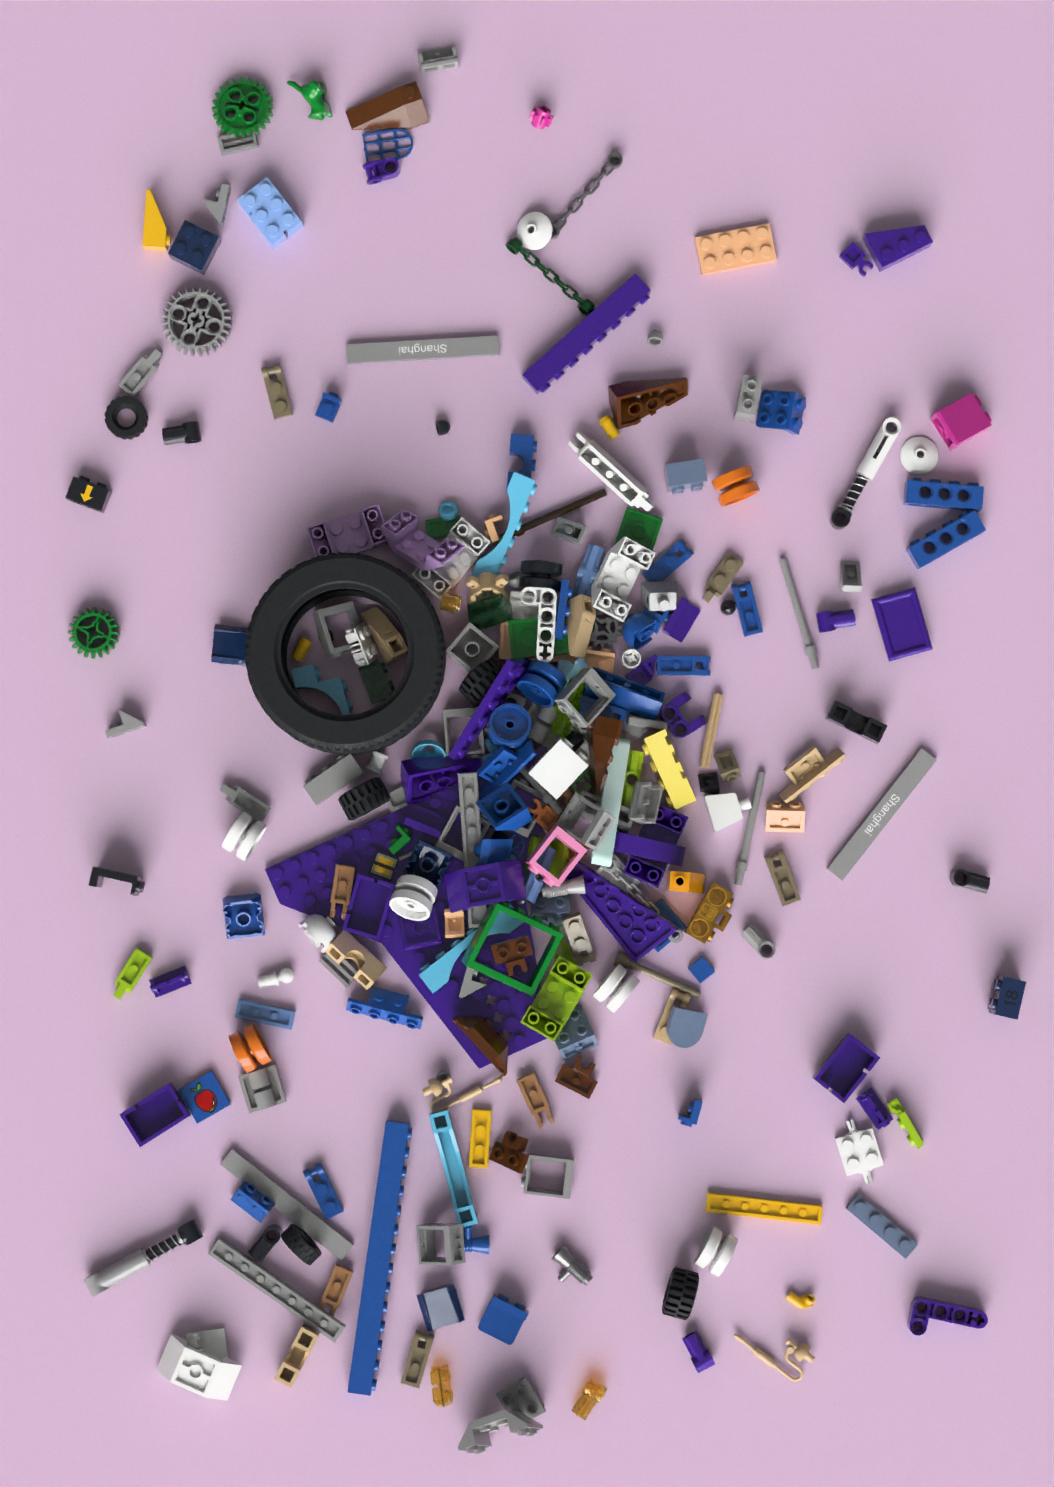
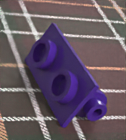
(170, 981)
(874, 1108)

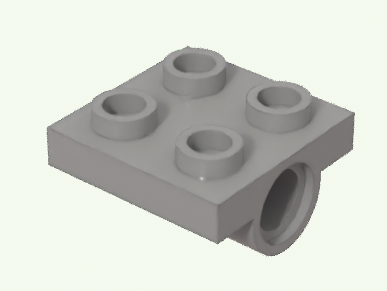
(542, 722)
(262, 1088)

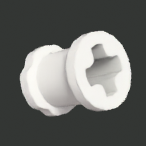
(376, 762)

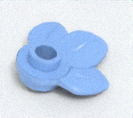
(571, 669)

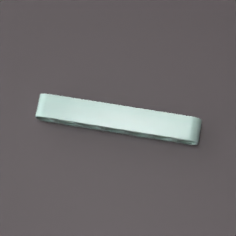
(611, 801)

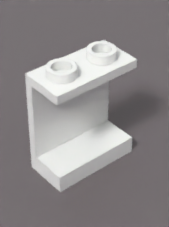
(559, 768)

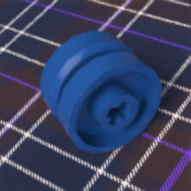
(541, 683)
(519, 726)

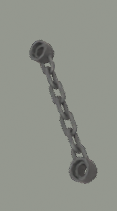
(614, 155)

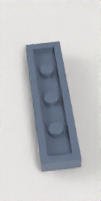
(881, 1226)

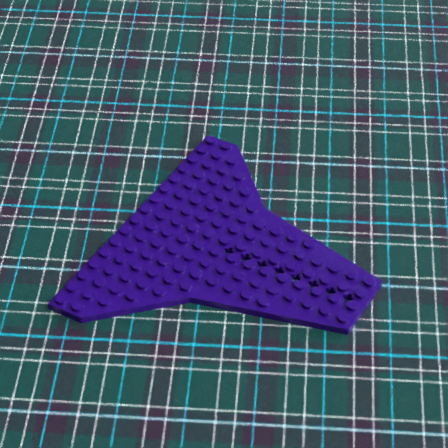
(307, 884)

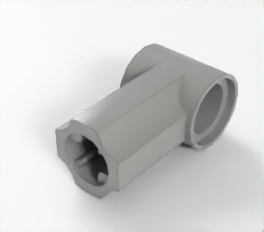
(757, 940)

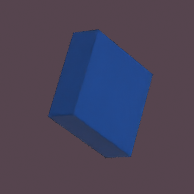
(701, 970)

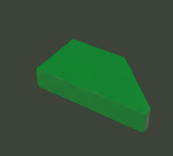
(440, 528)

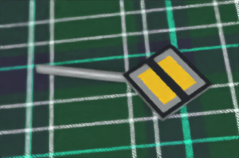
(385, 865)

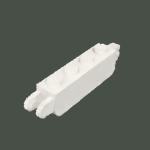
(611, 473)

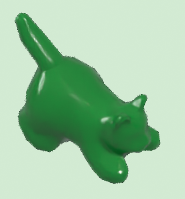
(314, 94)

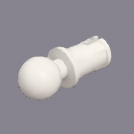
(285, 975)

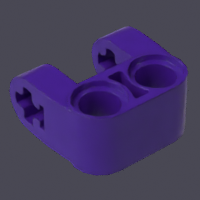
(678, 719)

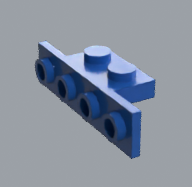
(503, 767)
(386, 1006)

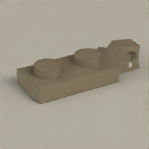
(722, 576)

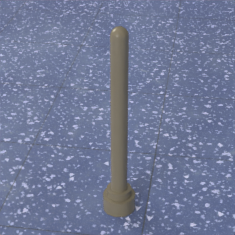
(623, 960)

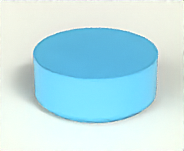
(448, 511)

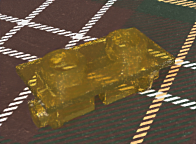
(443, 1394)

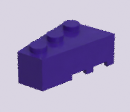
(896, 245)

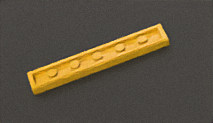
(764, 1208)

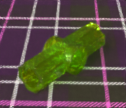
(562, 721)

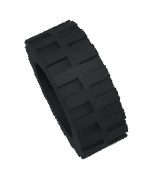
(126, 403)
(301, 1244)

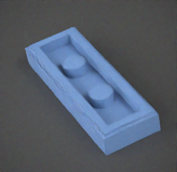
(265, 1014)

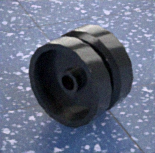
(540, 574)

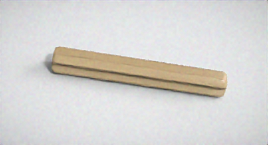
(711, 730)

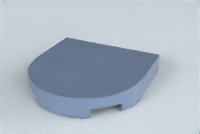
(685, 1026)

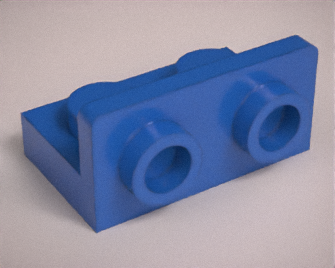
(694, 1111)
(252, 1201)

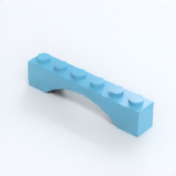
(518, 492)
(439, 972)
(453, 1167)

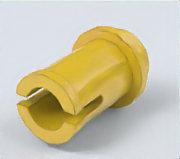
(609, 427)
(301, 650)

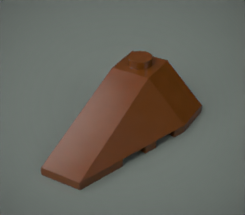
(395, 109)
(639, 398)
(602, 736)

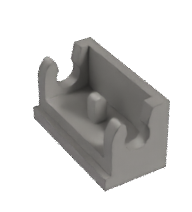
(438, 59)
(645, 802)

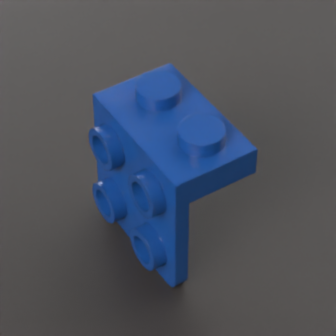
(781, 411)
(503, 1318)

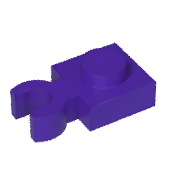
(853, 257)

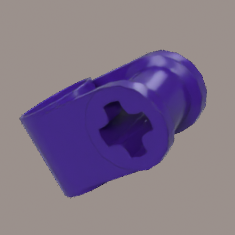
(379, 169)

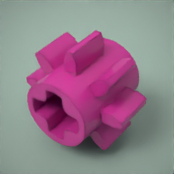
(541, 117)

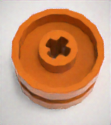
(734, 485)
(247, 1049)

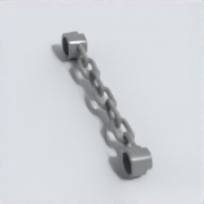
(638, 896)

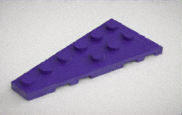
(496, 696)
(626, 918)

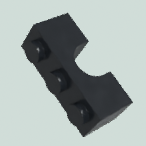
(855, 722)

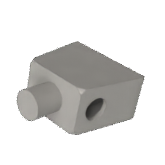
(659, 595)

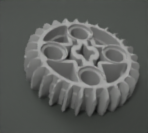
(198, 329)

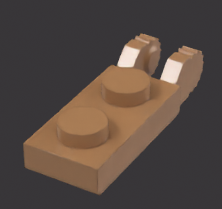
(342, 888)
(534, 1097)
(336, 1287)

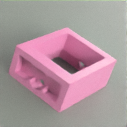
(566, 839)

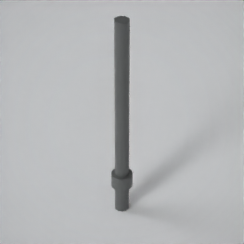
(547, 798)

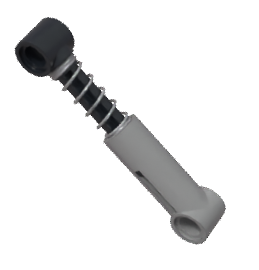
(141, 1259)

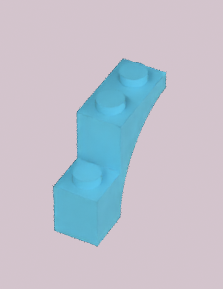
(308, 678)

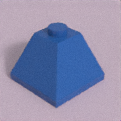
(505, 809)

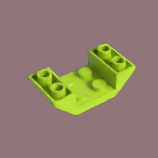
(557, 999)

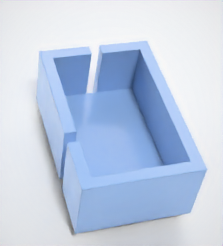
(270, 212)

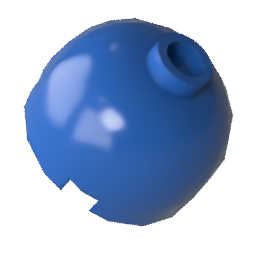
(638, 629)

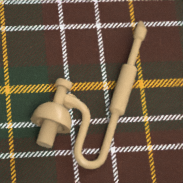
(437, 1087)
(801, 1352)

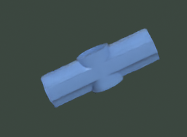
(588, 570)
(534, 884)

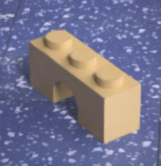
(347, 947)
(297, 1355)

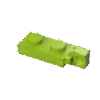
(132, 972)
(905, 1122)

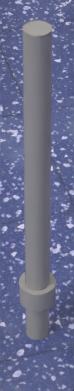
(809, 649)
(742, 864)

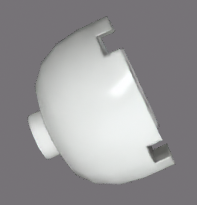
(319, 930)

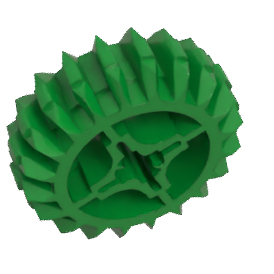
(96, 624)

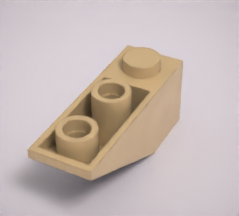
(580, 624)
(385, 635)

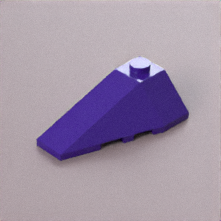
(431, 774)

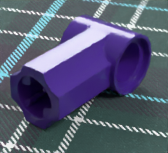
(831, 620)
(699, 1354)

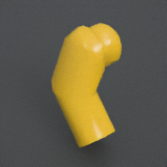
(801, 1301)

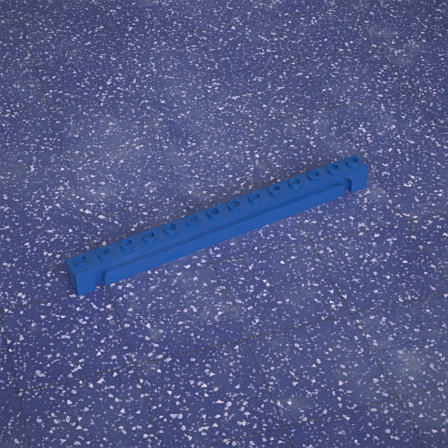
(378, 1258)

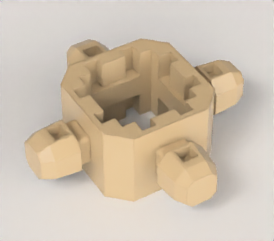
(486, 585)

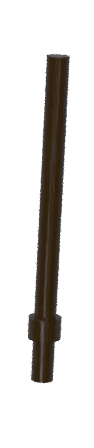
(558, 512)

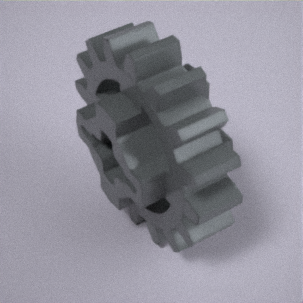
(611, 636)

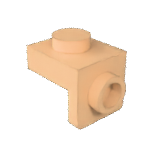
(490, 532)
(454, 924)

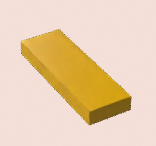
(480, 1138)

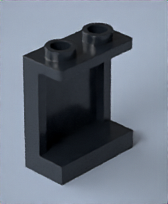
(99, 873)

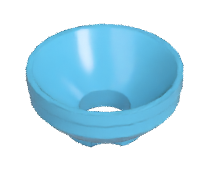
(419, 751)

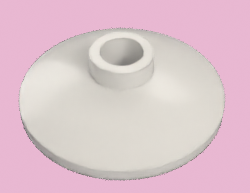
(541, 234)
(910, 459)

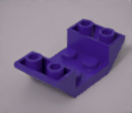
(666, 829)
(485, 885)

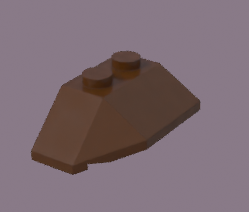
(486, 1039)

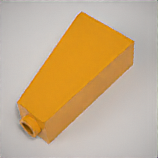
(691, 882)

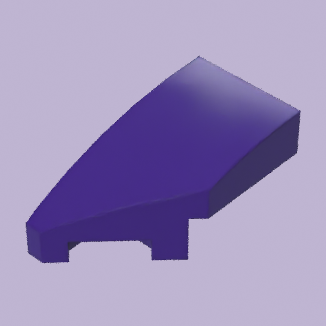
(644, 672)

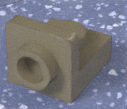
(727, 765)

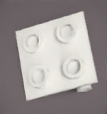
(369, 649)
(210, 1342)

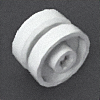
(241, 834)
(413, 897)
(616, 988)
(718, 1252)

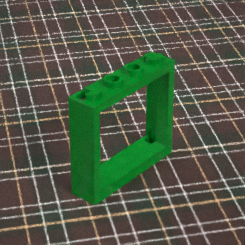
(482, 932)

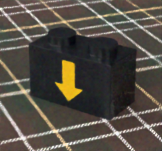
(88, 494)

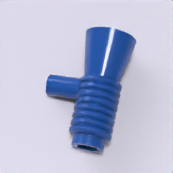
(477, 1244)

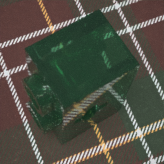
(490, 611)

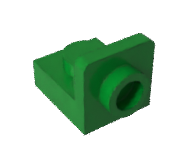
(398, 843)

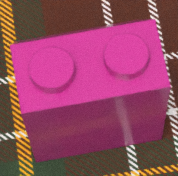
(961, 421)

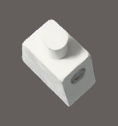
(725, 809)

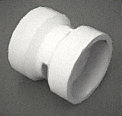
(632, 656)

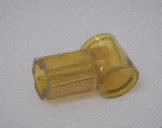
(450, 603)
(591, 1394)

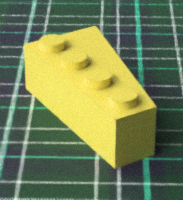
(668, 770)

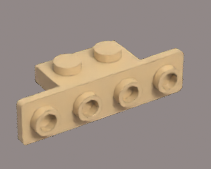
(808, 769)

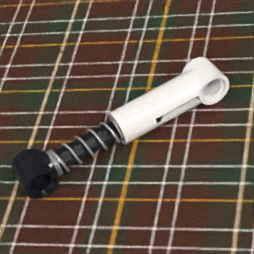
(866, 471)

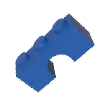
(523, 447)

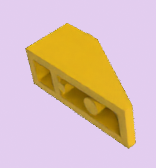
(155, 231)

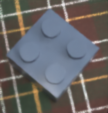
(685, 475)

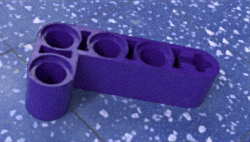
(649, 849)
(947, 1316)

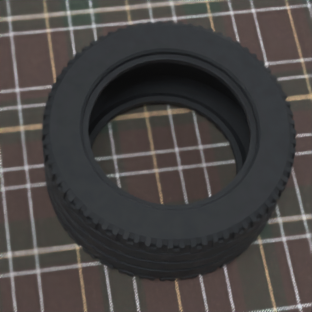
(303, 589)

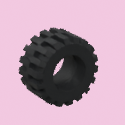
(479, 681)
(364, 798)
(680, 1293)

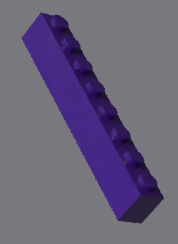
(587, 333)

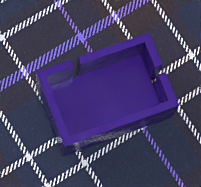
(368, 907)
(844, 1067)
(155, 1114)

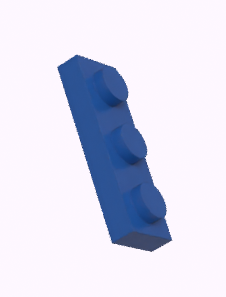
(563, 609)

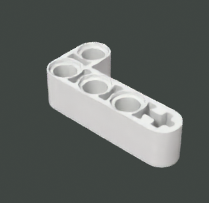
(542, 626)

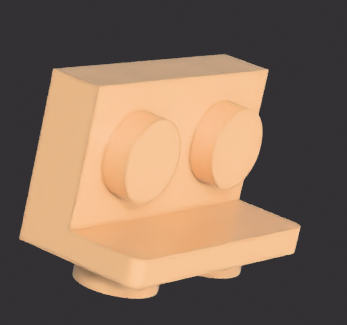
(600, 659)
(785, 816)

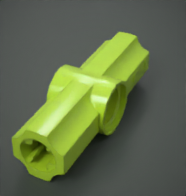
(634, 767)

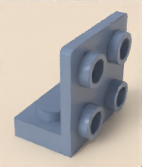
(576, 1035)

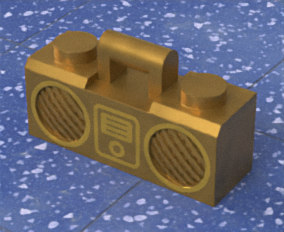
(711, 906)

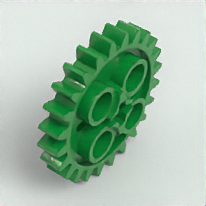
(238, 123)

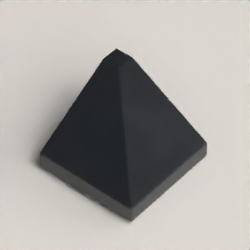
(709, 783)

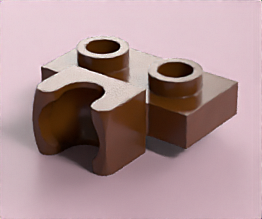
(512, 953)
(577, 1078)
(510, 1152)

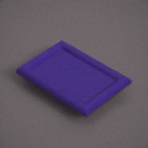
(901, 624)

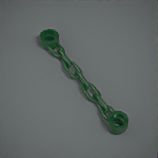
(515, 246)

